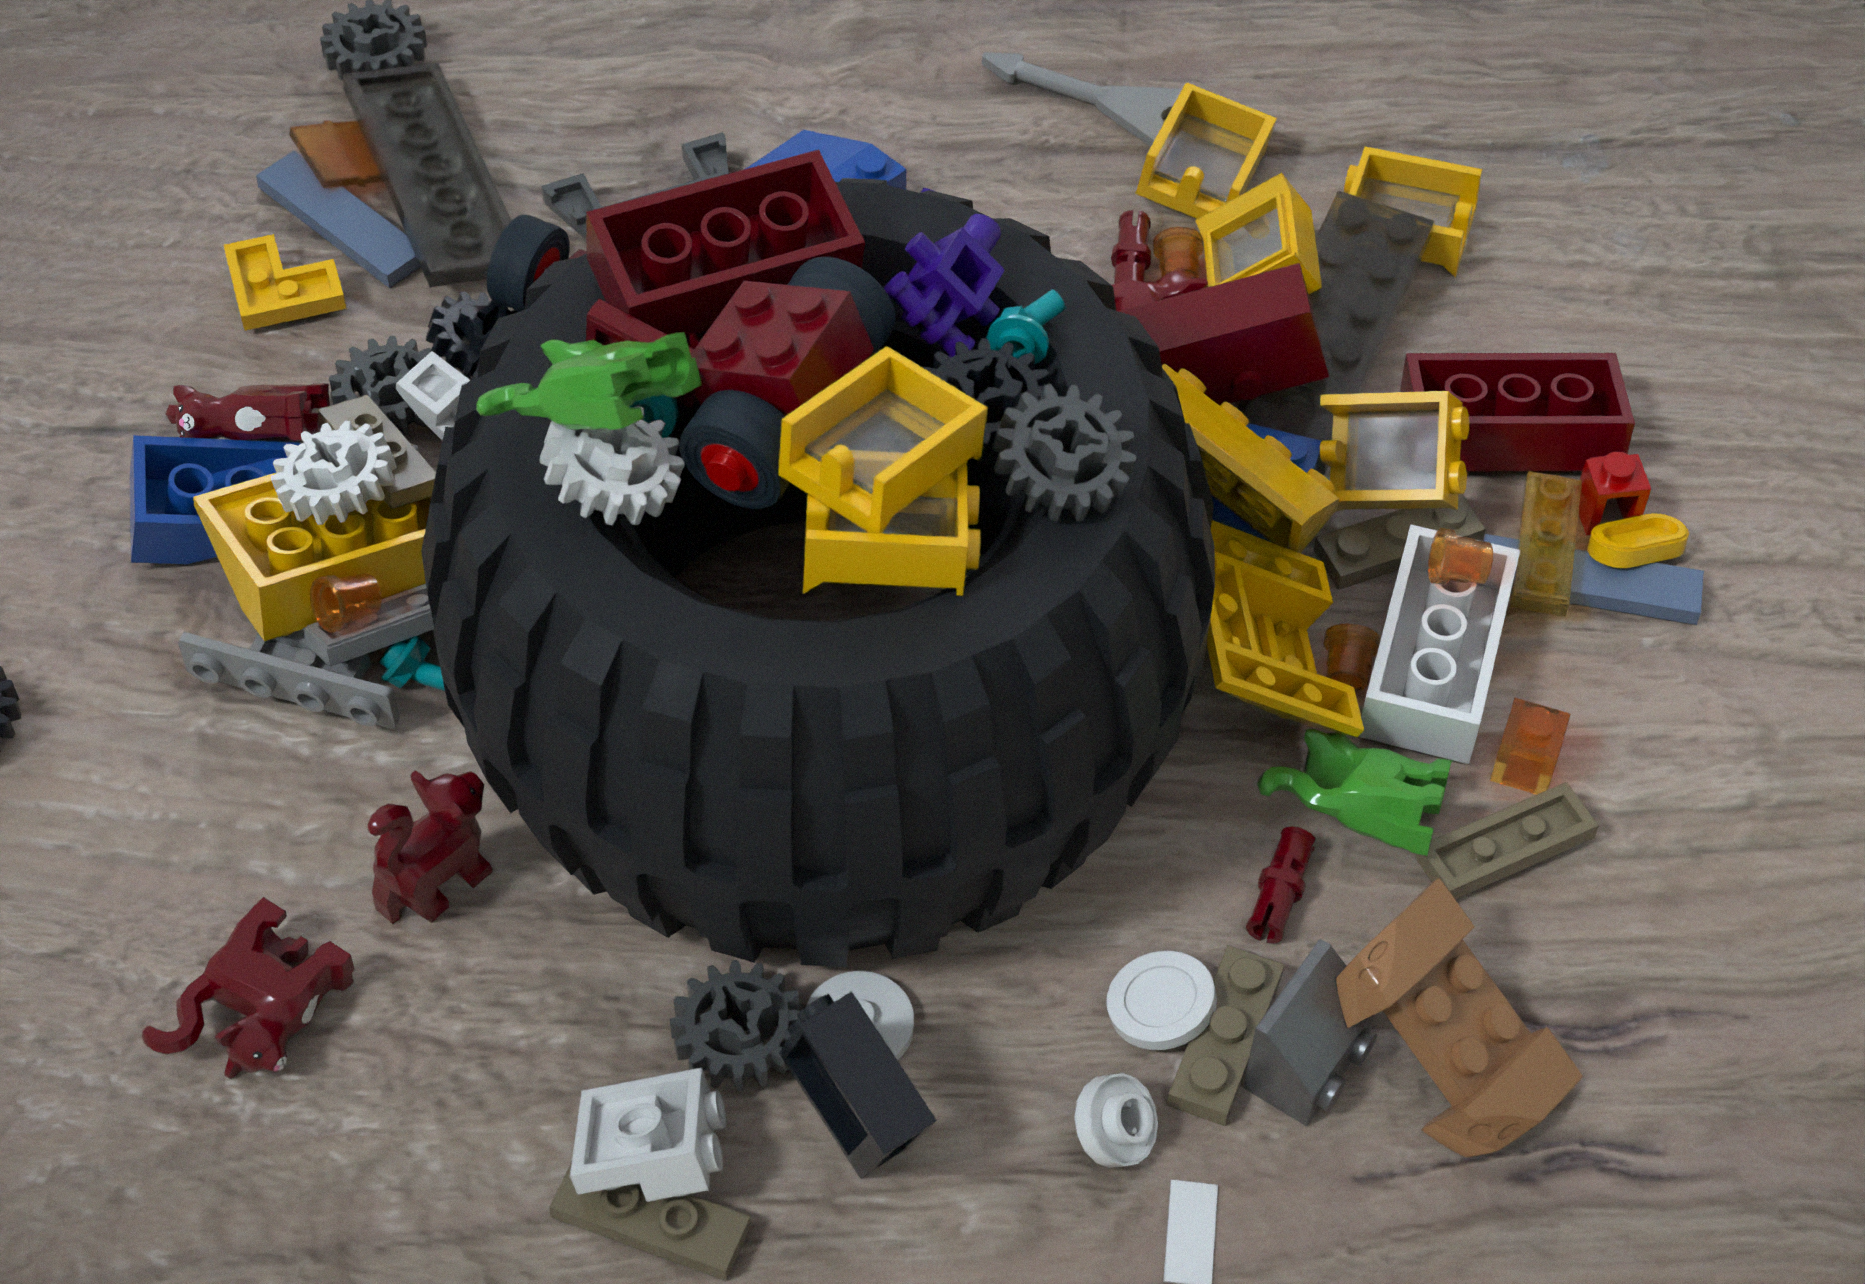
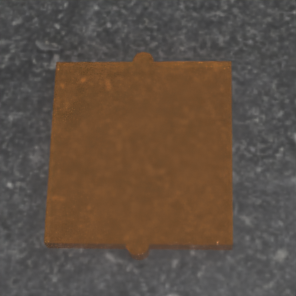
(336, 153)

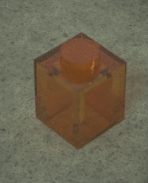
(1530, 746)

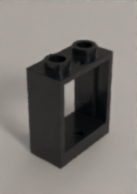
(855, 1082)

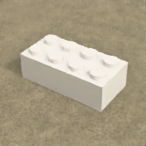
(1436, 655)

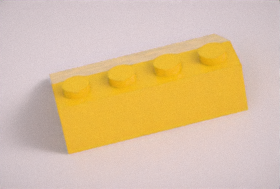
(1254, 473)
(277, 558)

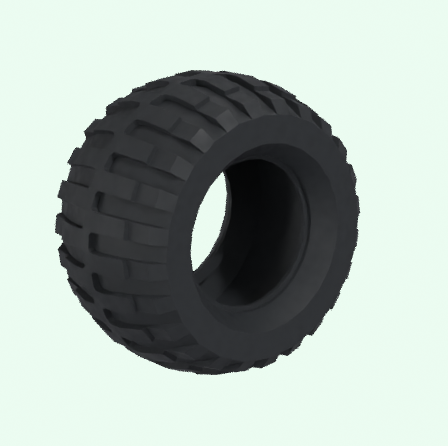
(819, 770)

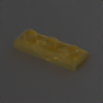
(1546, 544)

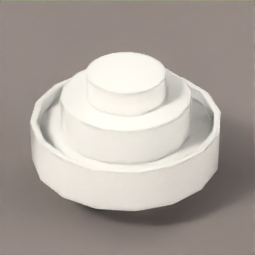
(1116, 1120)

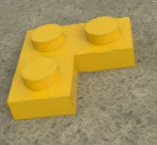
(275, 294)

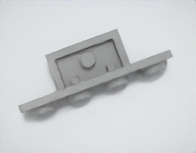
(292, 672)

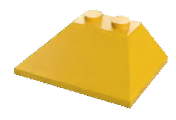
(1261, 636)

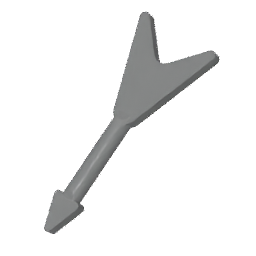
(1133, 108)

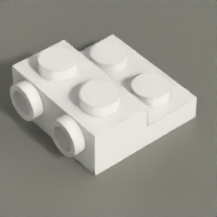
(650, 1135)

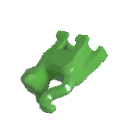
(597, 383)
(1366, 788)

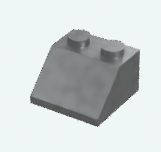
(1305, 1041)

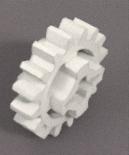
(614, 468)
(333, 472)

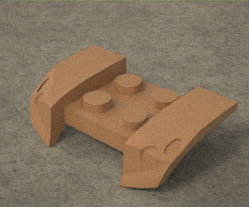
(1457, 1026)

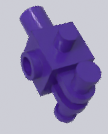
(950, 282)

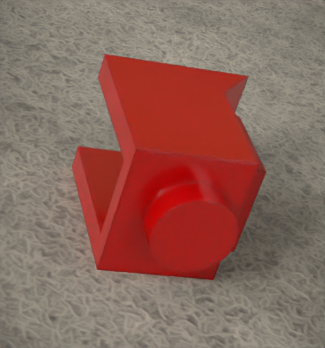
(1612, 477)

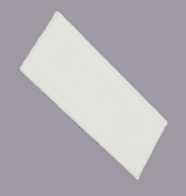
(1190, 1232)

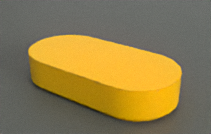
(1638, 540)

